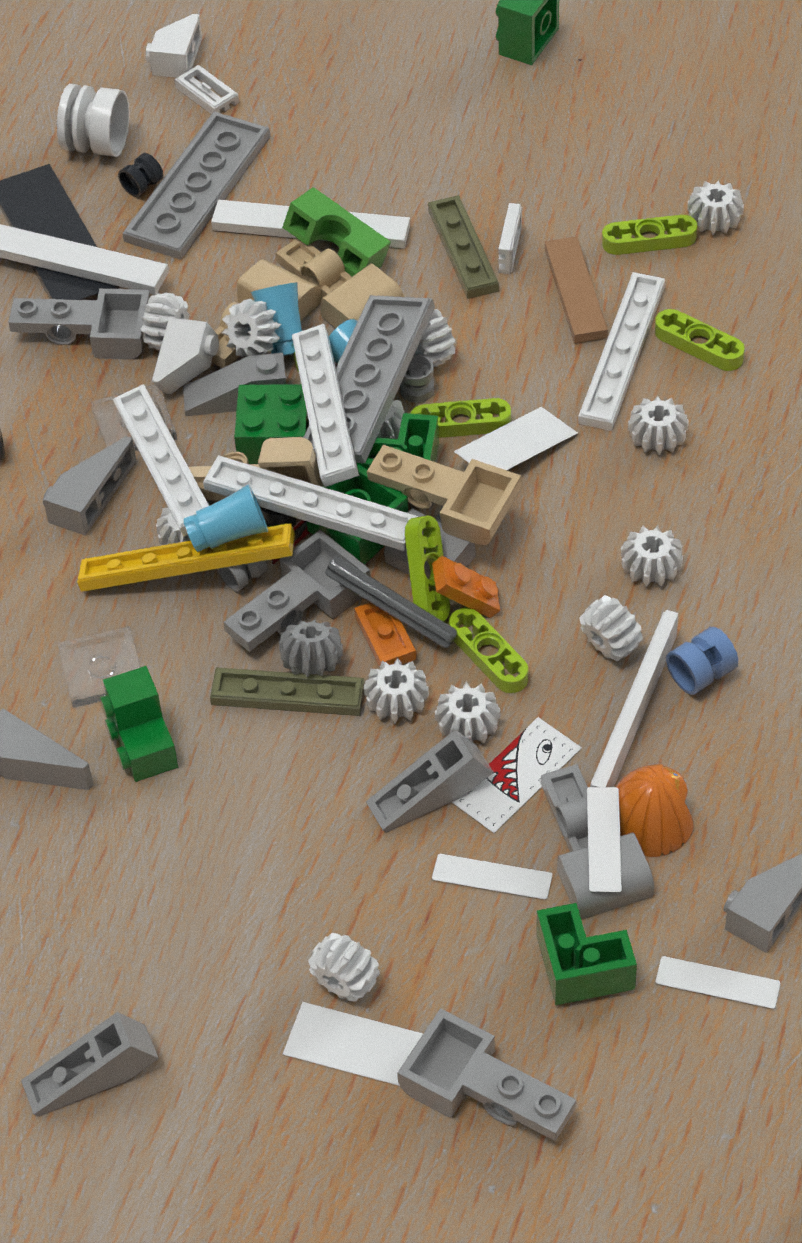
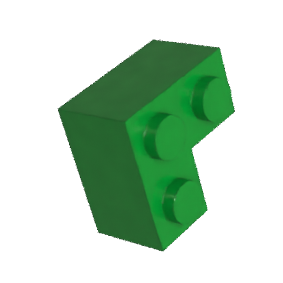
(416, 436)
(137, 722)
(579, 964)

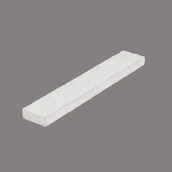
(269, 219)
(81, 260)
(621, 352)
(324, 405)
(160, 454)
(311, 502)
(636, 702)

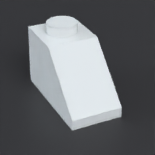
(175, 47)
(184, 353)

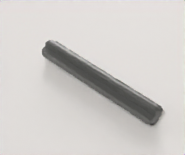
(391, 602)

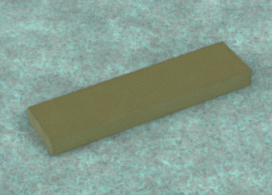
(463, 247)
(287, 691)

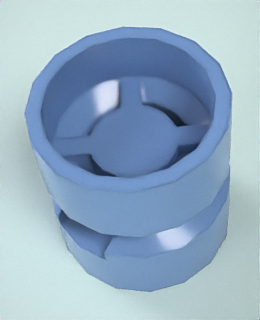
(705, 658)

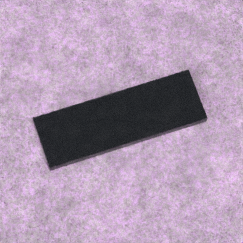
(41, 205)

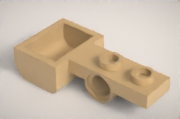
(261, 276)
(340, 293)
(284, 456)
(471, 499)

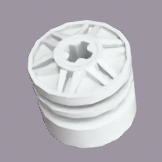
(93, 120)

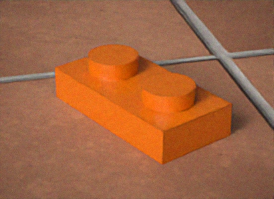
(466, 586)
(384, 635)

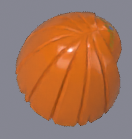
(655, 809)

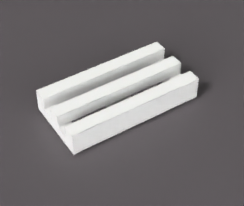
(202, 93)
(510, 238)

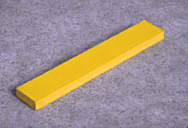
(183, 559)

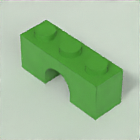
(320, 218)

